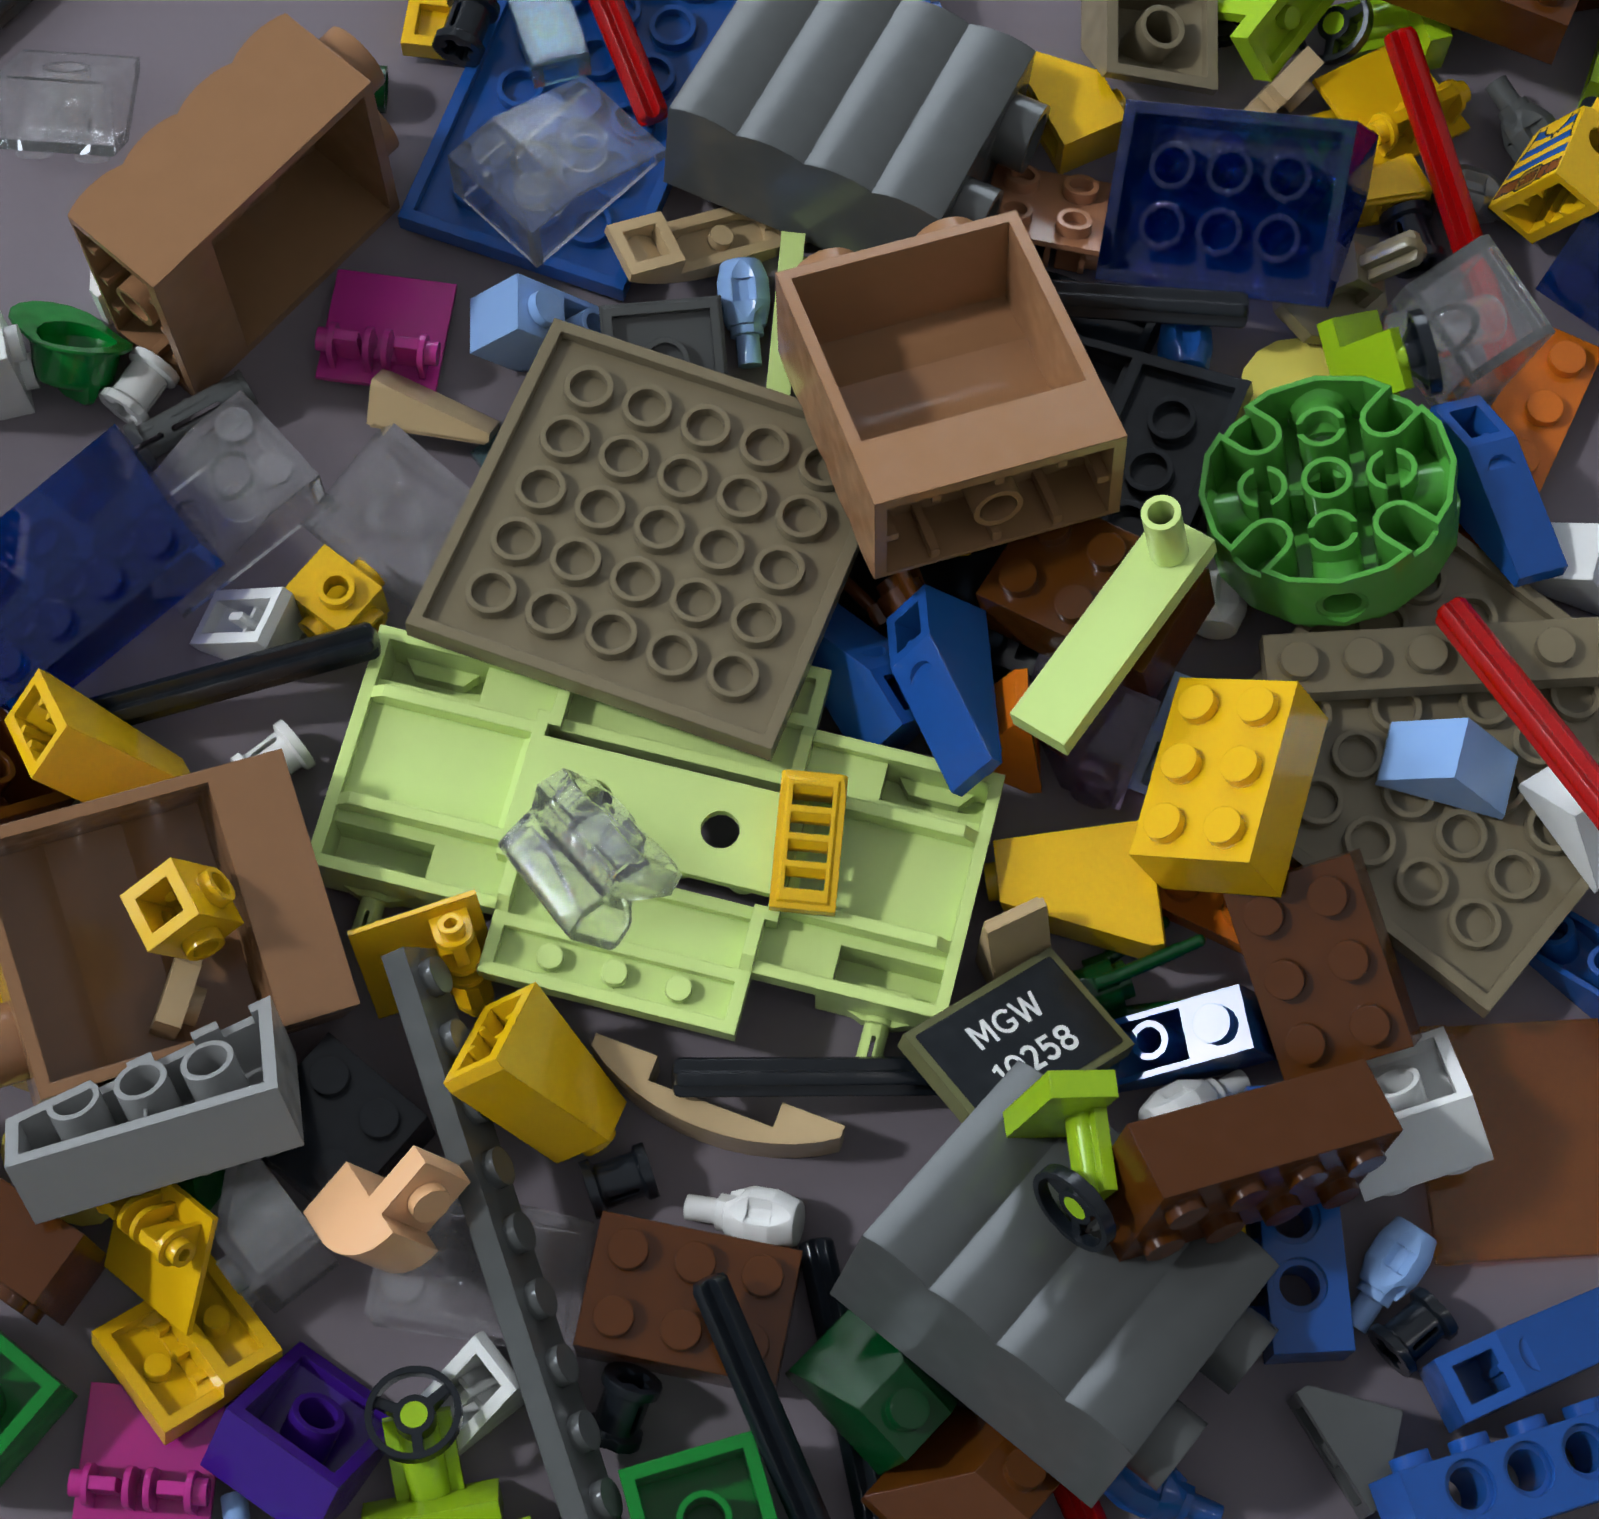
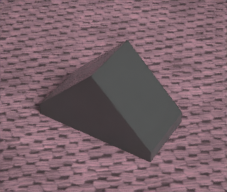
(1351, 1438)

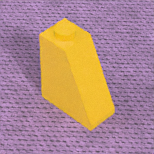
(83, 746)
(1088, 886)
(536, 1078)

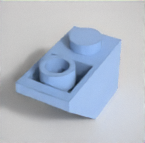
(515, 317)

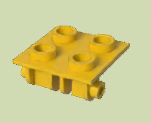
(1370, 94)
(449, 925)
(162, 1250)

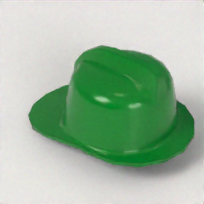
(70, 348)

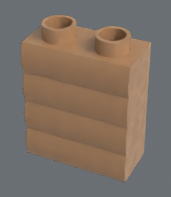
(241, 199)
(948, 392)
(73, 964)

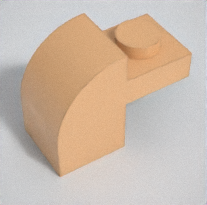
(387, 1218)

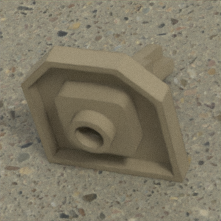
(1360, 282)

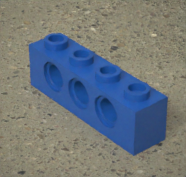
(1325, 1326)
(1480, 1472)

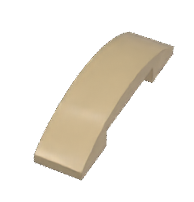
(689, 246)
(792, 1136)

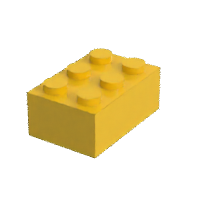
(1229, 786)

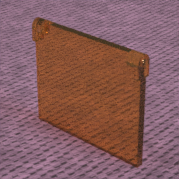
(1542, 1124)

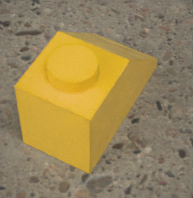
(1083, 111)

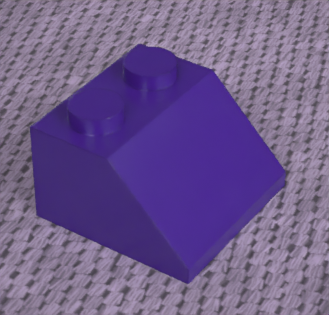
(297, 1439)

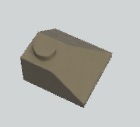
(1153, 42)

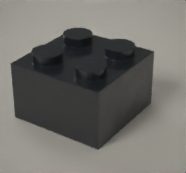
(348, 1118)

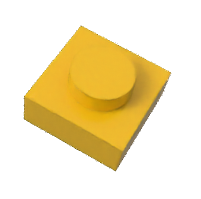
(420, 27)

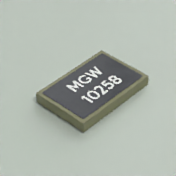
(1025, 1015)

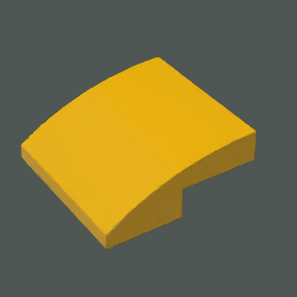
(190, 1377)

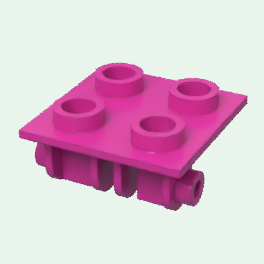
(384, 325)
(130, 1470)

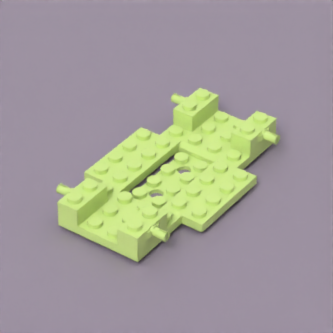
(452, 758)

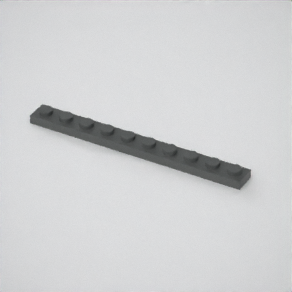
(504, 1245)

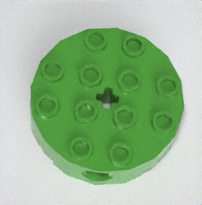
(1331, 500)

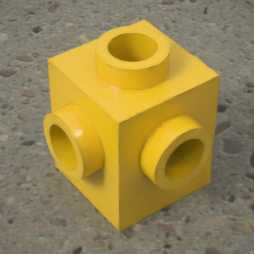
(337, 594)
(183, 909)

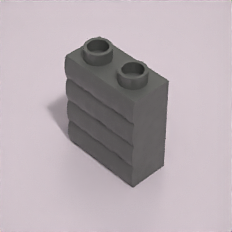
(853, 118)
(1038, 1335)

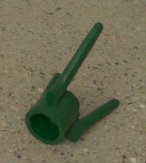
(1112, 982)

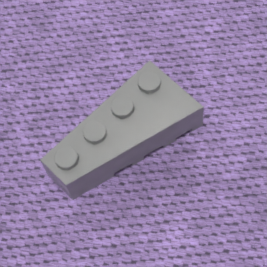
(161, 1120)

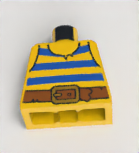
(1554, 176)

